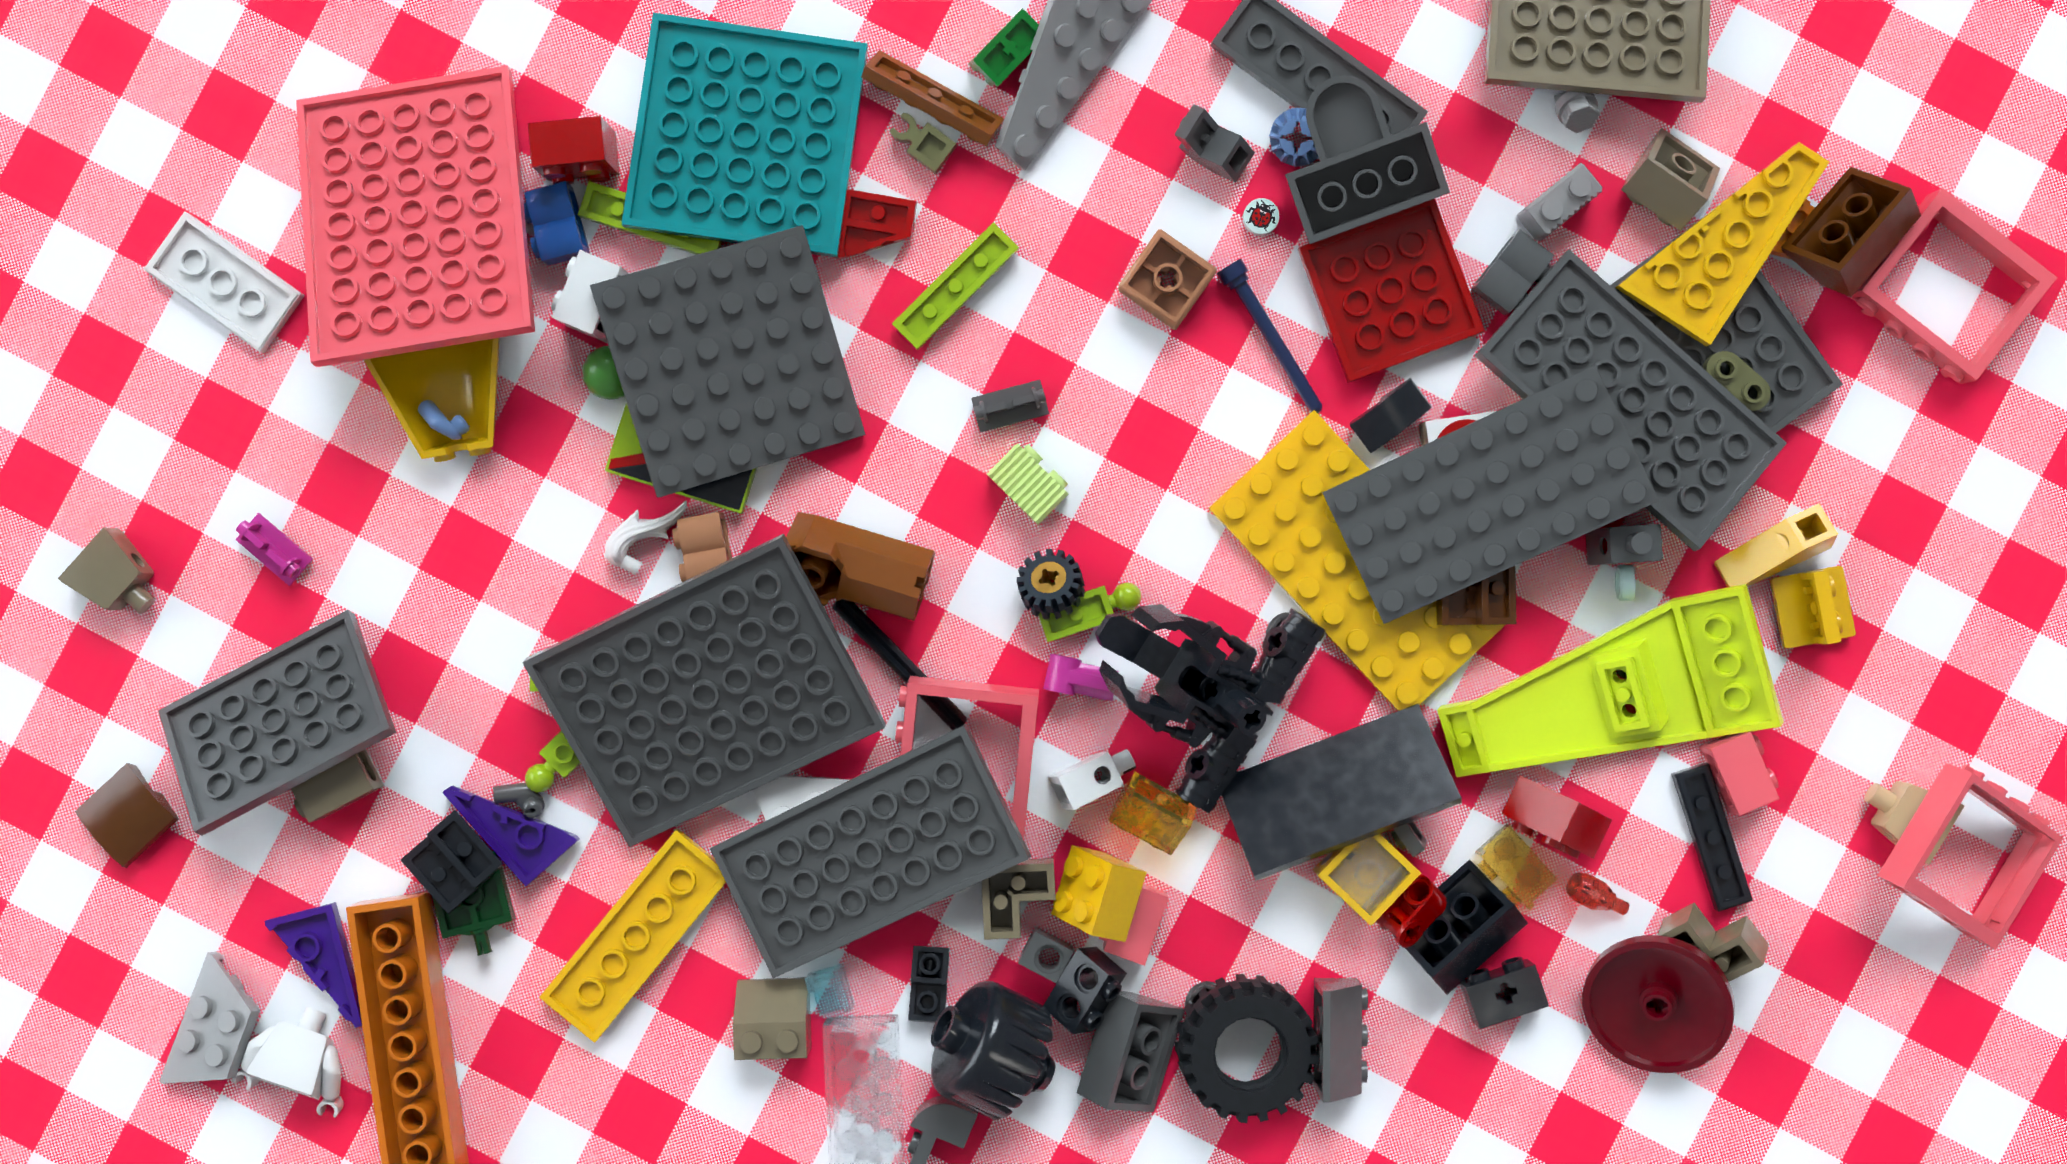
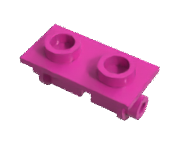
(273, 548)

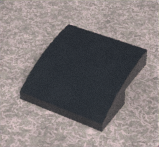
(452, 862)

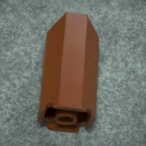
(861, 565)

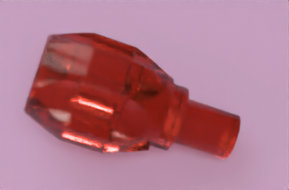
(1594, 894)

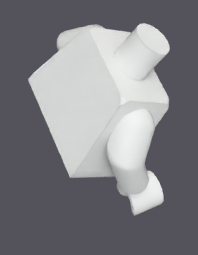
(296, 1060)

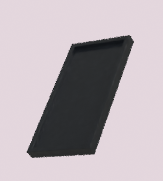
(1339, 791)

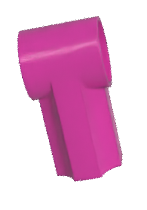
(1072, 676)

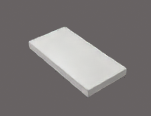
(224, 282)

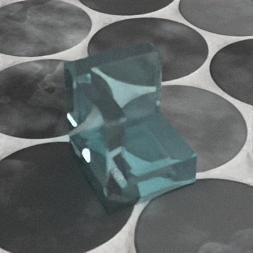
(830, 989)

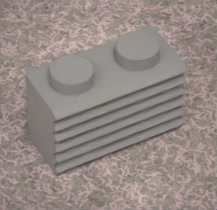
(1559, 202)

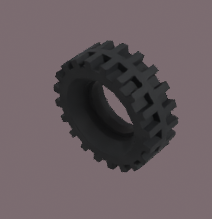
(1220, 1009)

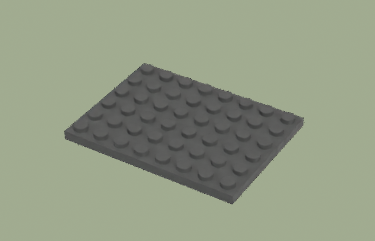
(705, 691)

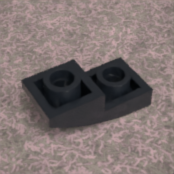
(1391, 415)
(928, 983)

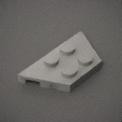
(212, 1028)

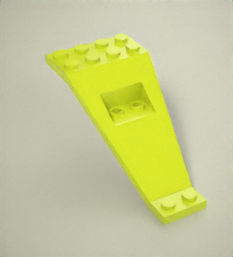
(1690, 675)

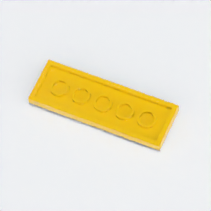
(635, 936)

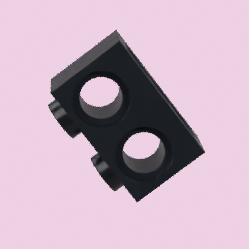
(1079, 985)

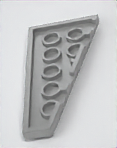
(1066, 56)

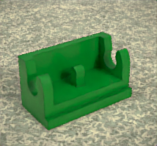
(1006, 49)

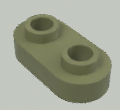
(1739, 379)

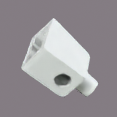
(1076, 783)

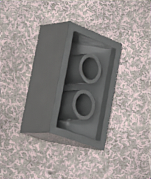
(1340, 1037)
(1130, 1053)

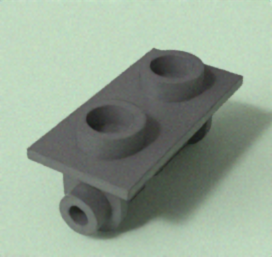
(1010, 406)

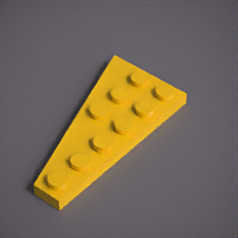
(1713, 262)

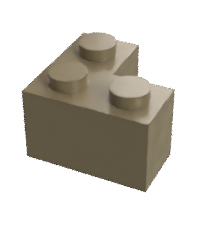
(1003, 892)
(1734, 948)

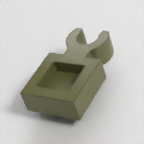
(927, 145)

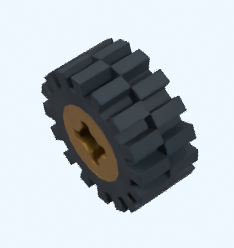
(1046, 596)

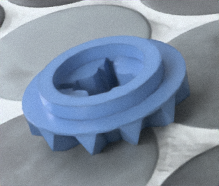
(1284, 148)

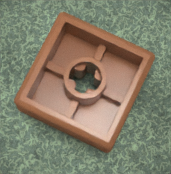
(1163, 256)

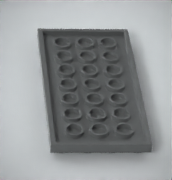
(1685, 425)
(1491, 495)
(870, 851)

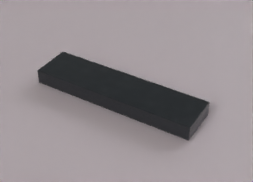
(1711, 837)

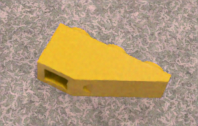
(1778, 548)

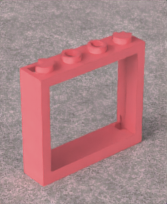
(1989, 244)
(980, 692)
(2014, 879)

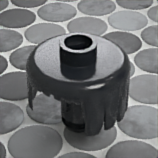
(991, 1049)

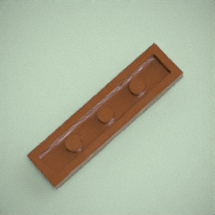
(932, 98)

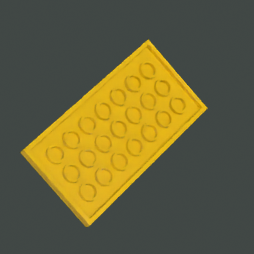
(1293, 535)

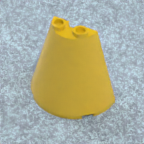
(458, 381)

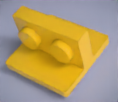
(1813, 607)

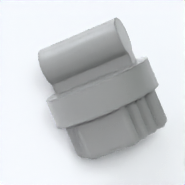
(1576, 110)

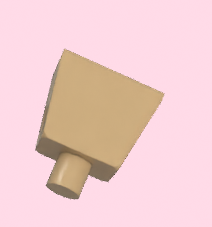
(1897, 808)

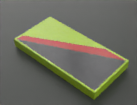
(628, 461)

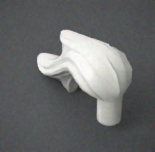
(636, 529)

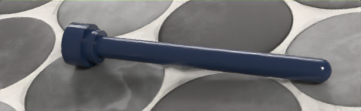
(1236, 278)

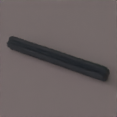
(896, 659)

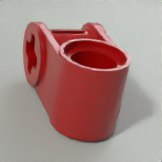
(1412, 912)

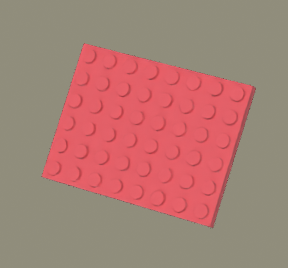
(413, 217)

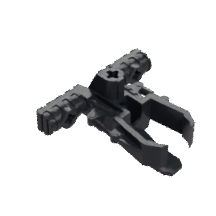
(1206, 686)

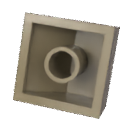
(1671, 180)
(772, 1019)

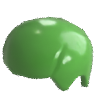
(601, 375)

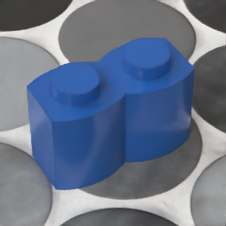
(555, 223)

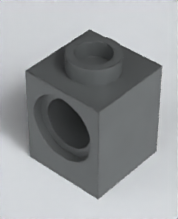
(1035, 944)

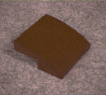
(1482, 603)
(126, 815)

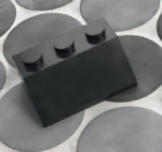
(1468, 931)

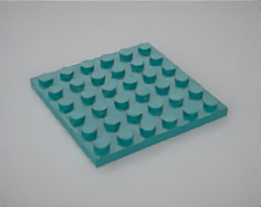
(744, 132)

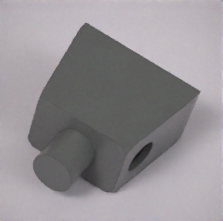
(1624, 544)

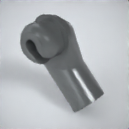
(528, 800)

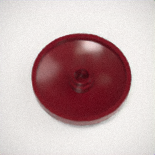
(1658, 1004)

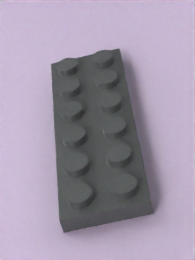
(1297, 58)

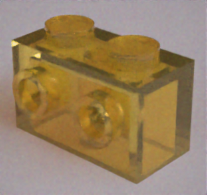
(1152, 813)

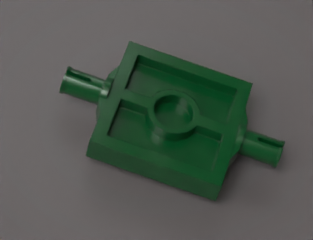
(479, 913)

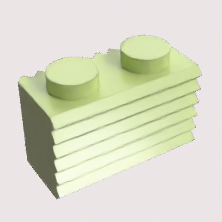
(1029, 483)

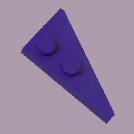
(520, 841)
(320, 945)

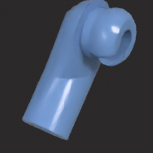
(436, 420)

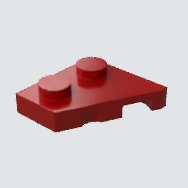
(874, 222)

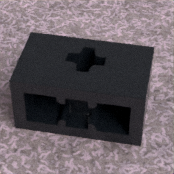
(1521, 997)

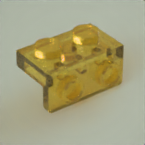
(1515, 866)

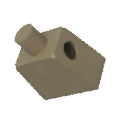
(111, 573)

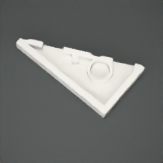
(791, 791)

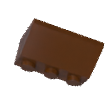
(1852, 230)

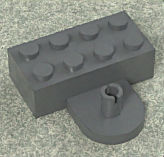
(1361, 165)

